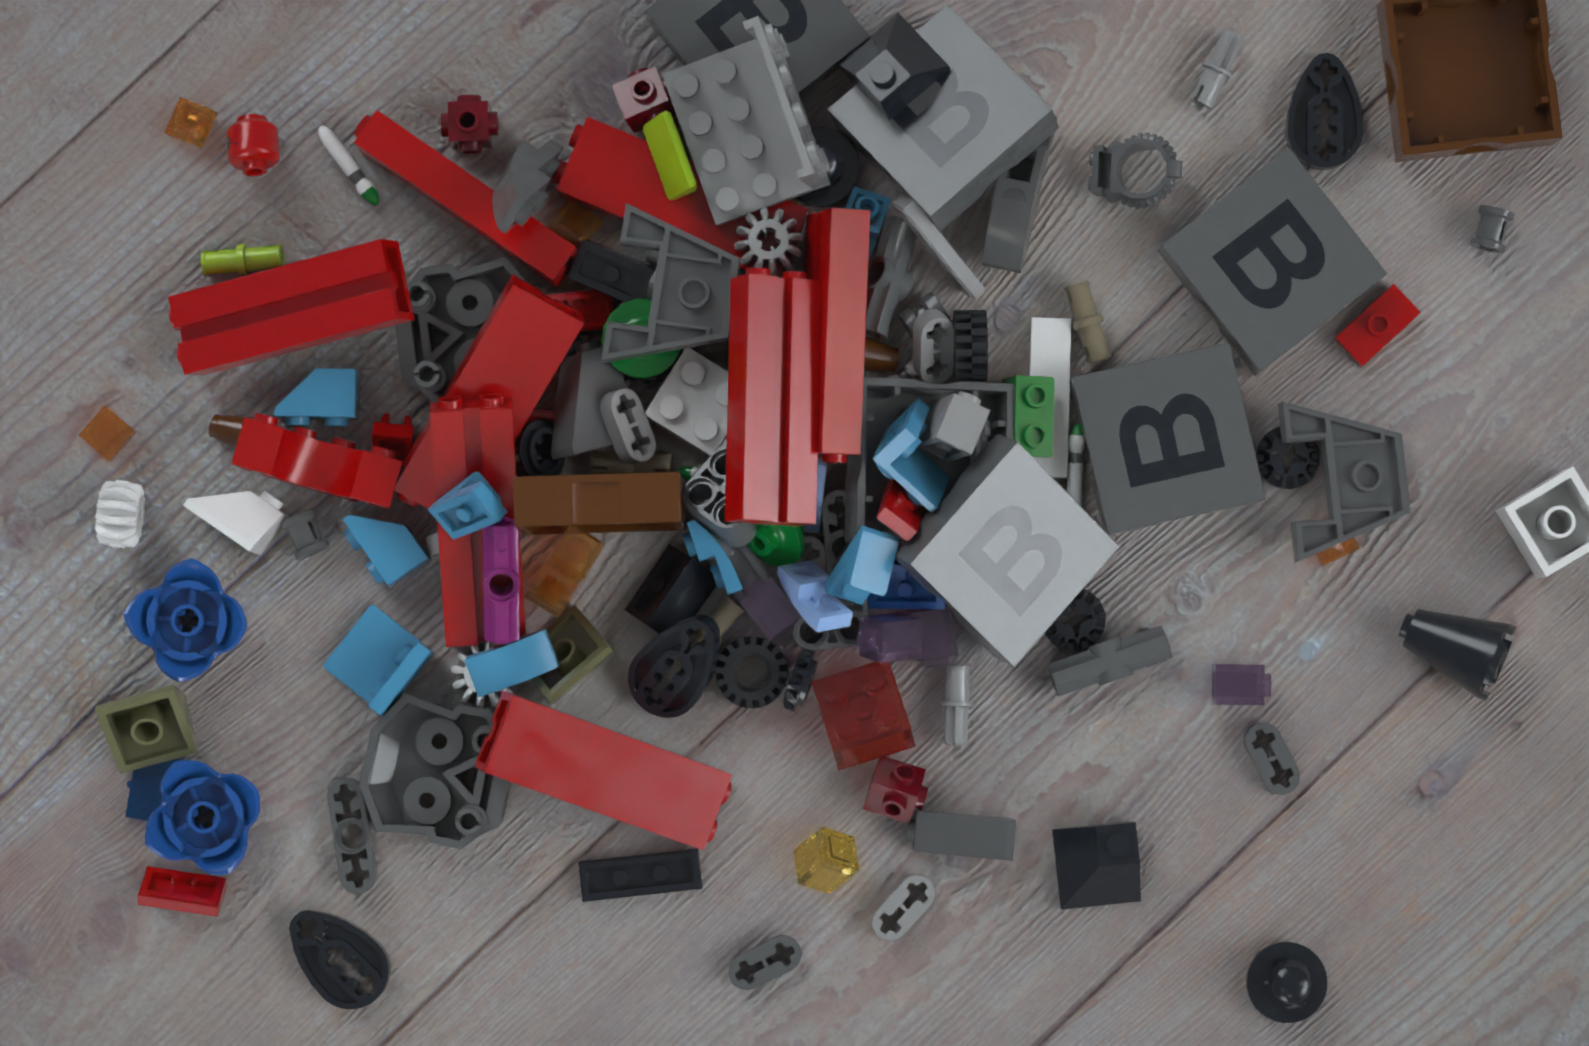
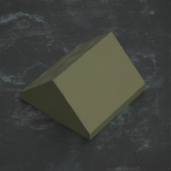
(578, 652)
(148, 728)

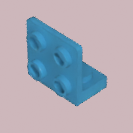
(903, 460)
(378, 659)

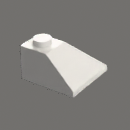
(242, 517)

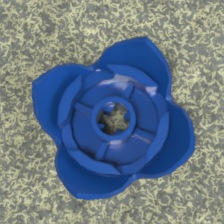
(156, 616)
(173, 826)

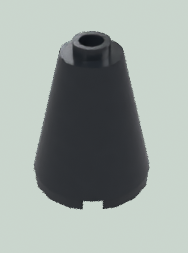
(1459, 647)

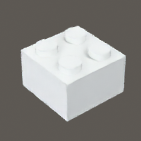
(693, 403)
(1550, 522)

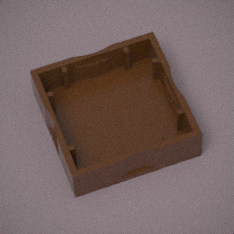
(1467, 76)
(599, 503)

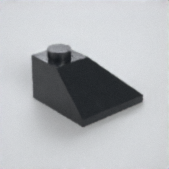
(893, 66)
(1097, 864)

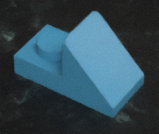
(468, 507)
(864, 566)

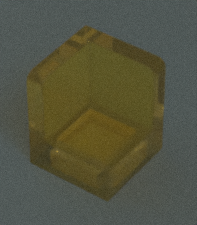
(826, 860)

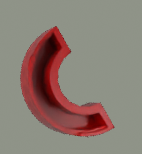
(317, 464)

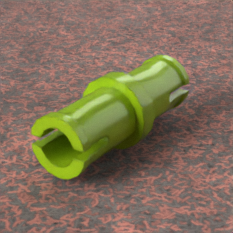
(242, 259)

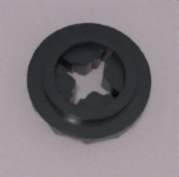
(537, 433)
(1272, 467)
(1088, 632)
(800, 680)

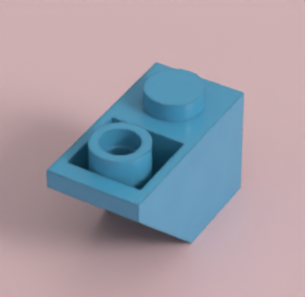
(325, 396)
(389, 546)

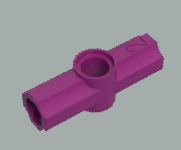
(501, 603)

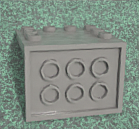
(747, 126)

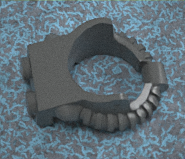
(1108, 166)

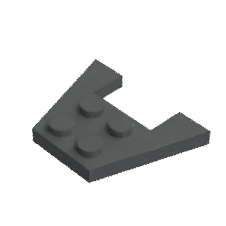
(688, 293)
(1361, 477)

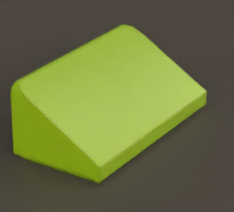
(669, 156)

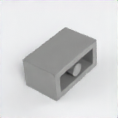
(953, 426)

